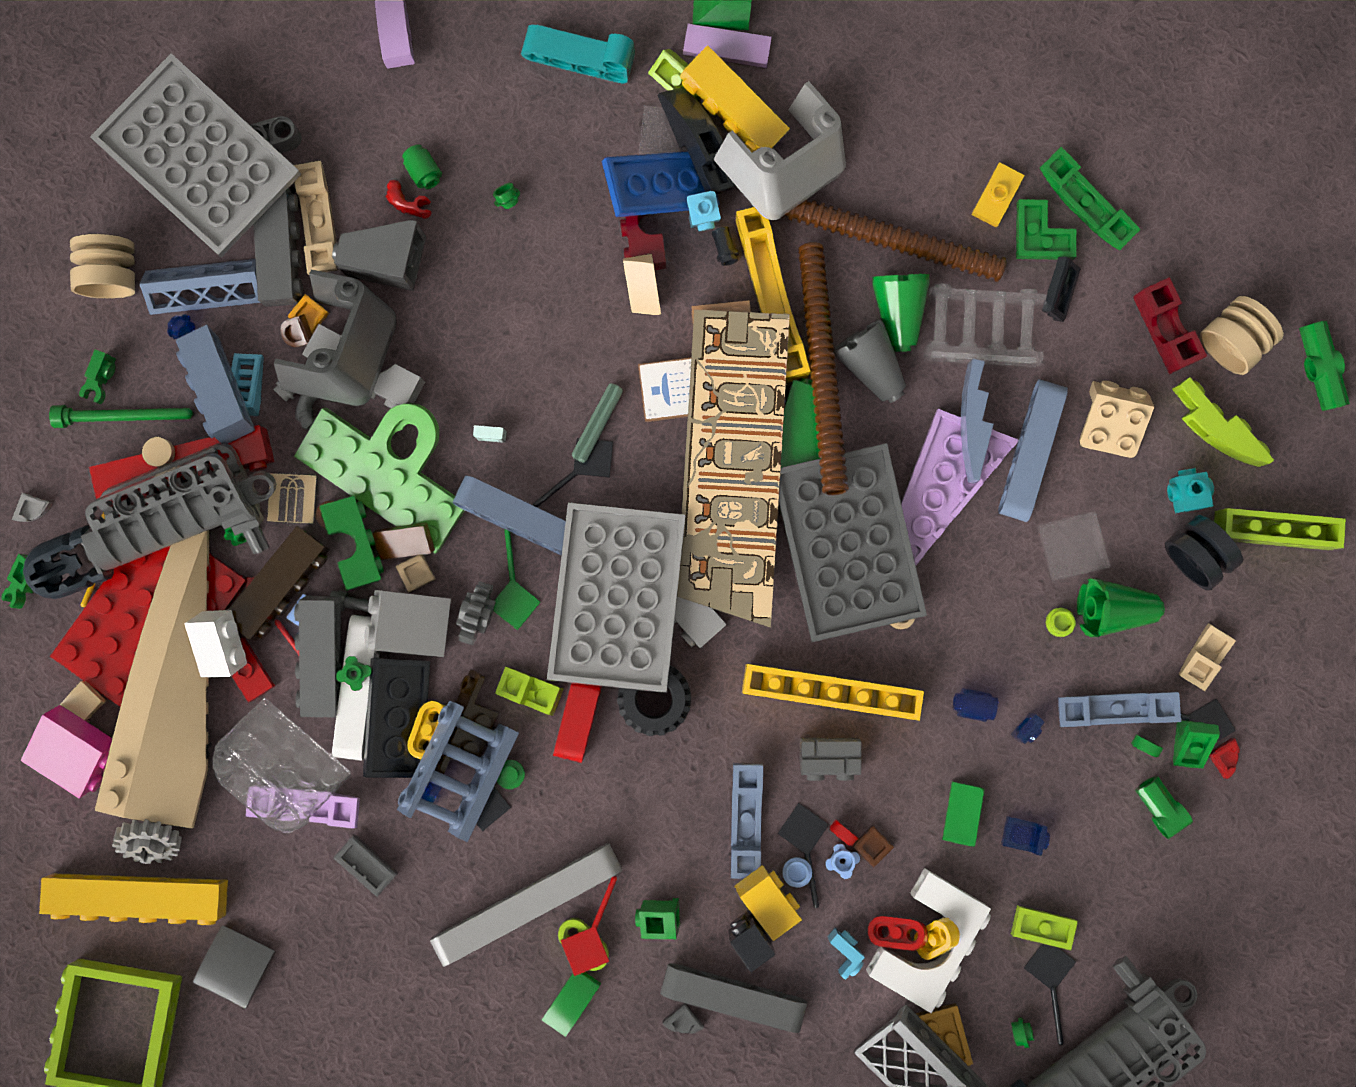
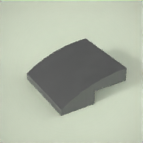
(234, 966)

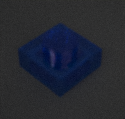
(1028, 729)

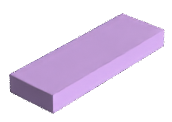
(728, 45)

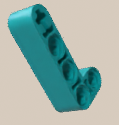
(580, 54)

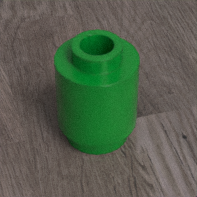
(421, 167)

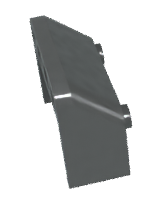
(354, 367)

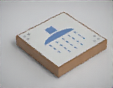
(665, 389)

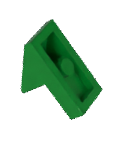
(1194, 743)

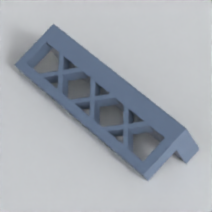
(195, 279)

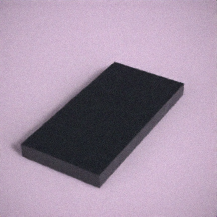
(394, 699)

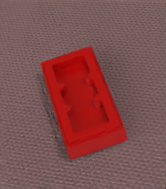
(252, 678)

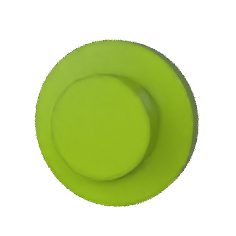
(1060, 622)

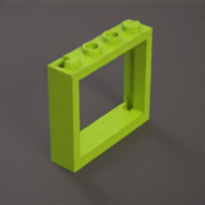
(161, 1033)

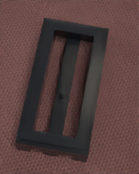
(1061, 289)

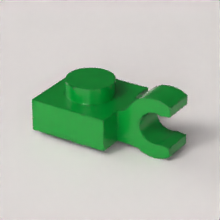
(98, 372)

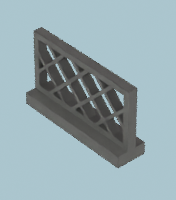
(920, 1040)

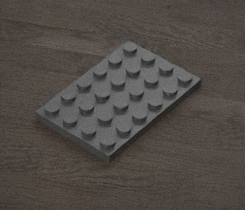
(850, 546)

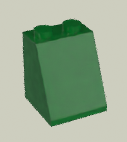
(722, 14)

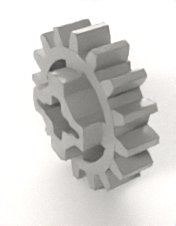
(147, 841)

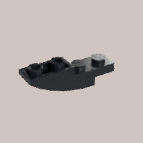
(698, 134)

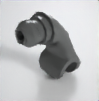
(304, 411)

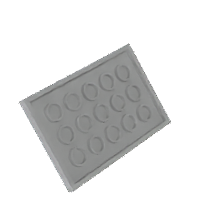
(196, 155)
(616, 597)

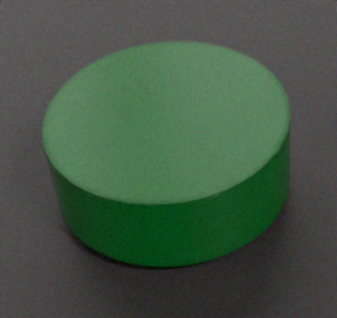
(1147, 746)

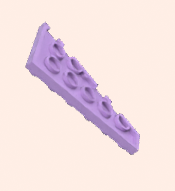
(940, 482)

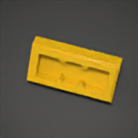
(997, 194)

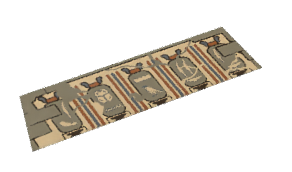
(733, 461)

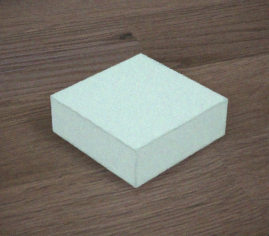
(490, 434)

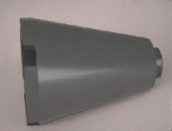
(873, 361)

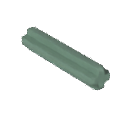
(597, 423)

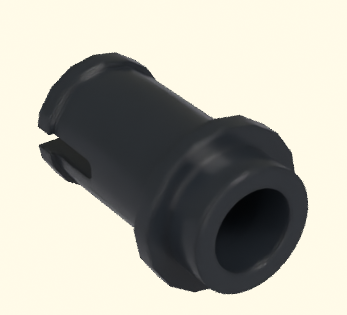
(726, 253)

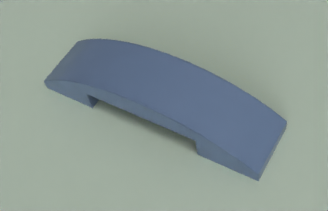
(1119, 709)
(746, 819)

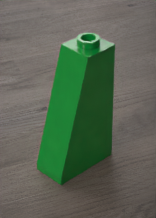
(799, 425)

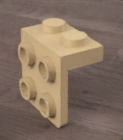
(1116, 419)

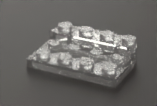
(276, 768)

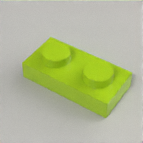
(1044, 927)

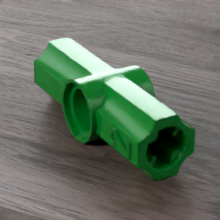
(1324, 365)

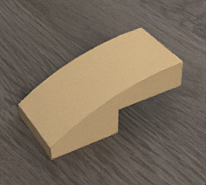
(1206, 655)
(83, 701)

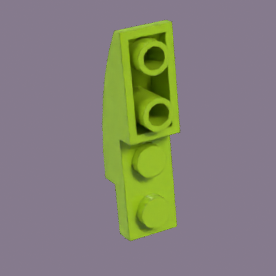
(1229, 435)

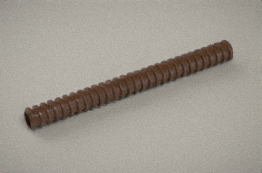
(899, 239)
(822, 368)

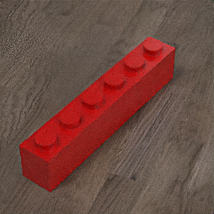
(252, 449)

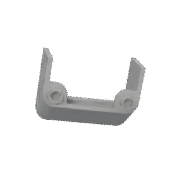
(778, 184)

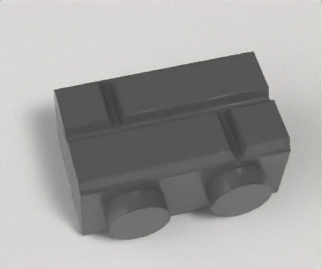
(830, 757)

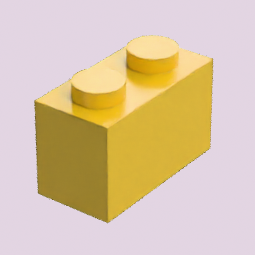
(768, 903)

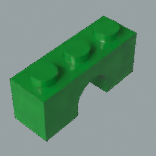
(347, 517)

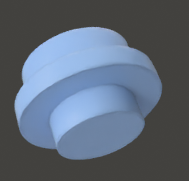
(797, 872)

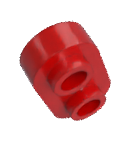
(899, 933)

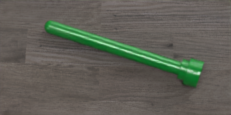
(61, 416)

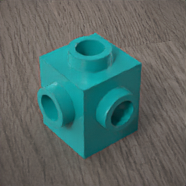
(1190, 491)

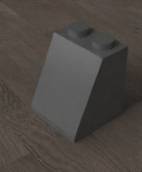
(382, 254)

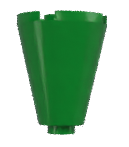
(902, 306)
(1116, 607)

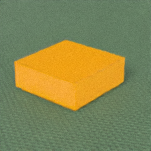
(313, 312)

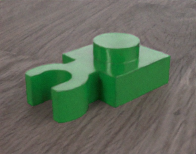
(18, 588)

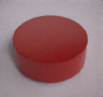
(843, 833)

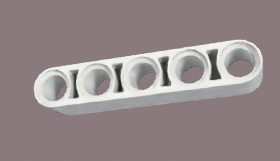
(352, 705)

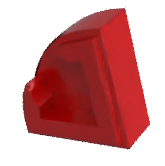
(1226, 757)

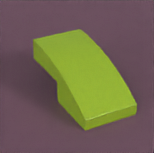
(529, 691)

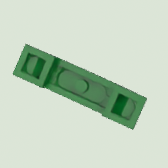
(1086, 202)

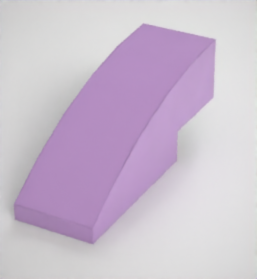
(394, 33)

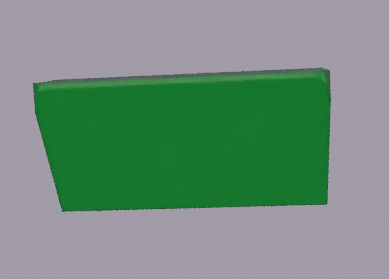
(963, 814)

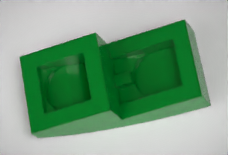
(571, 1002)

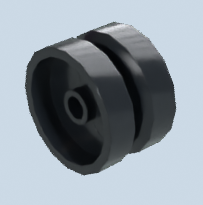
(1204, 552)

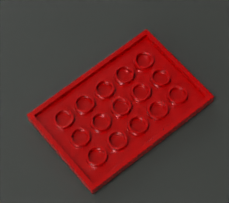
(109, 628)

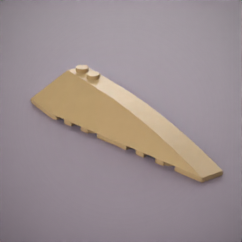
(160, 732)

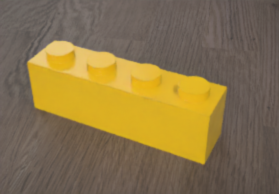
(732, 101)

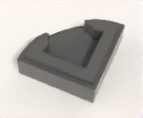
(683, 1021)

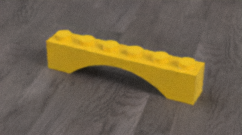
(768, 284)

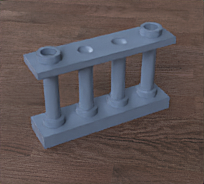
(473, 794)

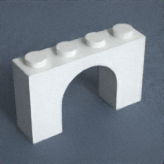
(927, 982)

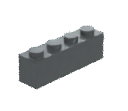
(277, 253)
(318, 655)

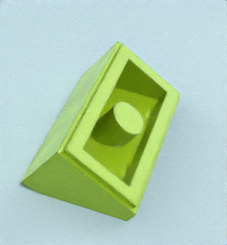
(668, 70)

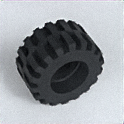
(662, 723)

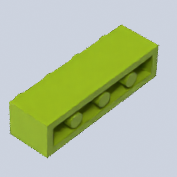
(1282, 529)

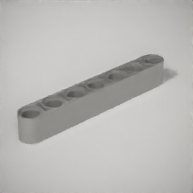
(526, 904)

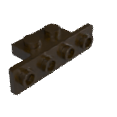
(482, 715)

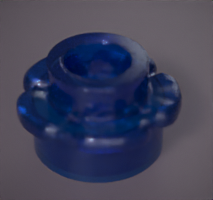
(180, 326)

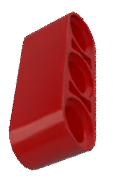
(577, 721)

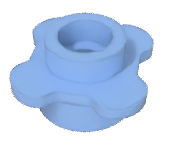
(845, 869)

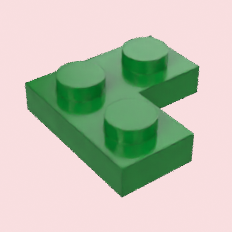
(1034, 237)

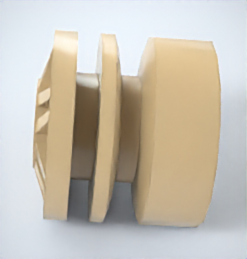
(102, 266)
(1241, 335)

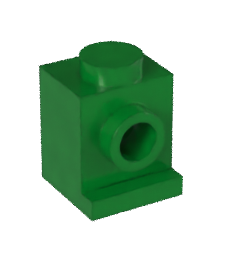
(658, 919)

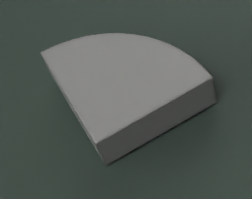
(30, 508)

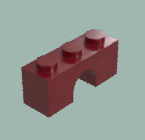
(642, 243)
(1159, 310)

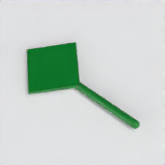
(514, 602)

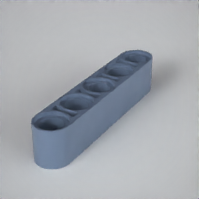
(1032, 450)
(511, 514)

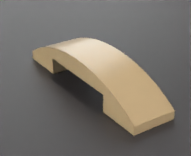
(316, 217)

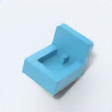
(703, 210)
(846, 945)

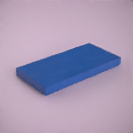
(651, 183)

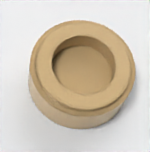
(158, 452)

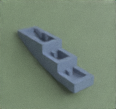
(974, 431)

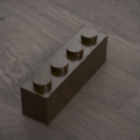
(277, 583)

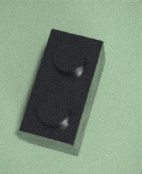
(750, 942)

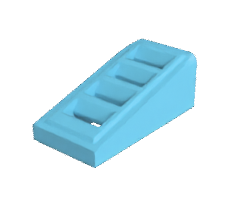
(254, 385)

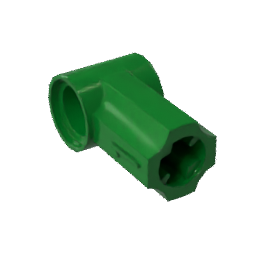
(1167, 813)

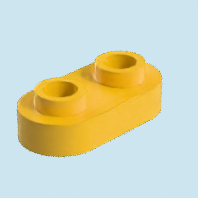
(423, 728)
(942, 937)

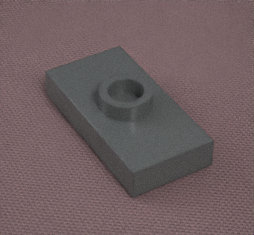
(365, 865)

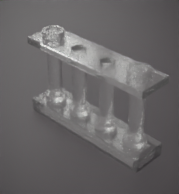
(996, 353)

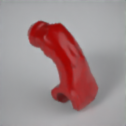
(397, 199)

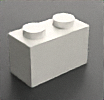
(216, 643)

